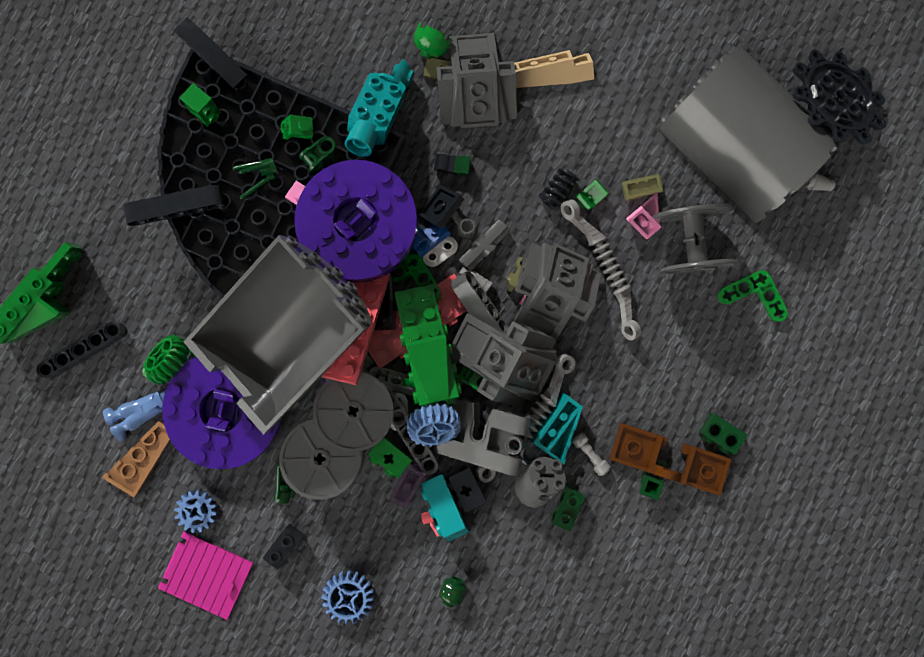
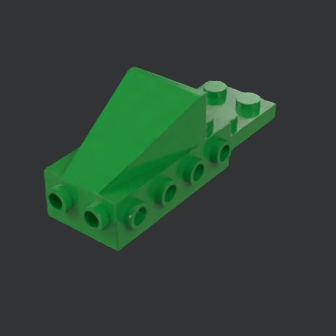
(33, 300)
(427, 347)

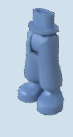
(135, 414)

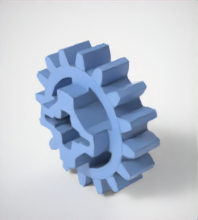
(188, 508)

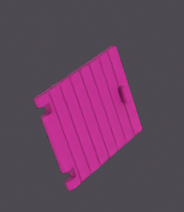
(205, 575)

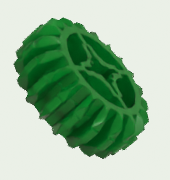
(165, 359)

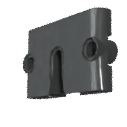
(496, 446)

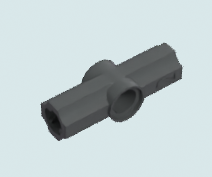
(484, 245)

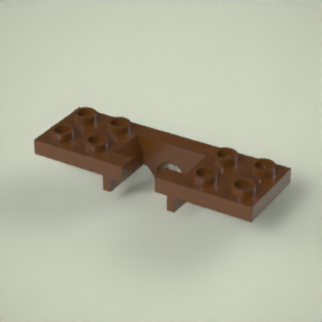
(641, 448)

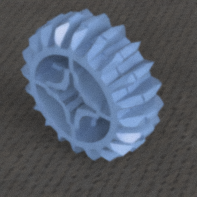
(433, 425)
(352, 604)

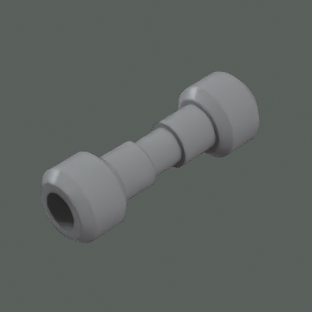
(601, 467)

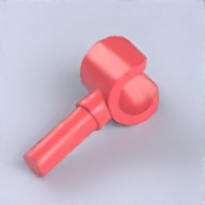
(426, 518)

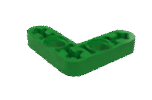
(416, 272)
(761, 289)

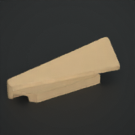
(554, 70)

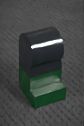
(452, 164)

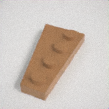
(137, 465)

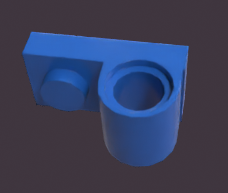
(429, 238)

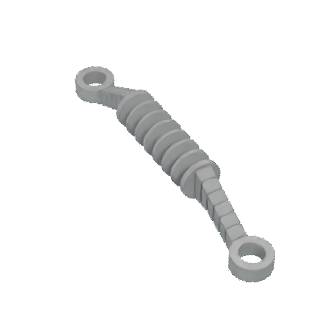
(623, 291)
(549, 399)

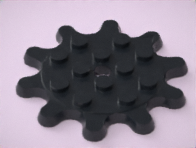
(856, 104)

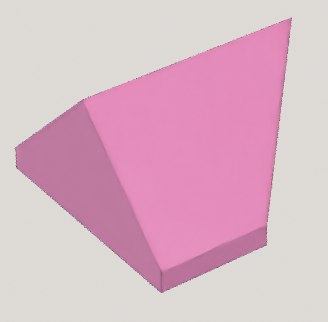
(643, 219)

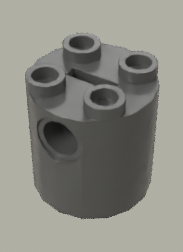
(540, 482)

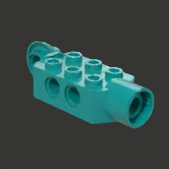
(377, 109)

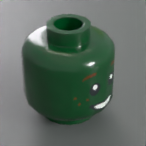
(453, 591)

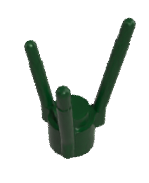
(266, 168)
(282, 492)

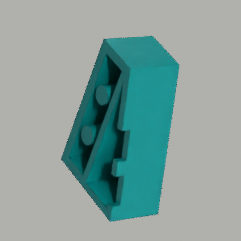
(557, 431)
(443, 508)

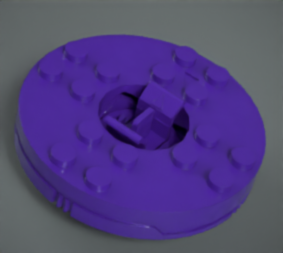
(357, 219)
(208, 423)

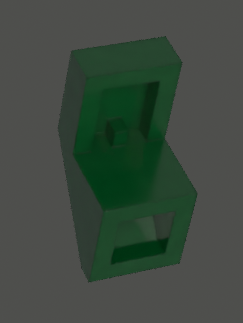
(651, 484)

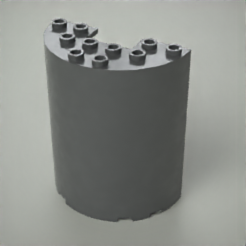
(748, 134)
(280, 329)

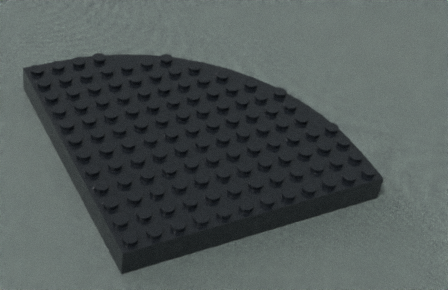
(248, 130)

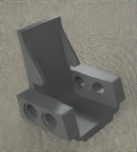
(476, 86)
(556, 287)
(511, 362)

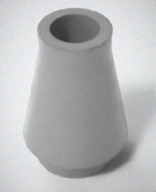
(820, 182)

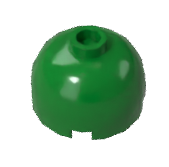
(430, 42)

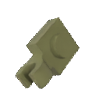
(513, 277)

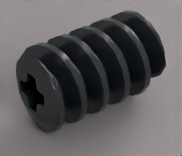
(558, 187)

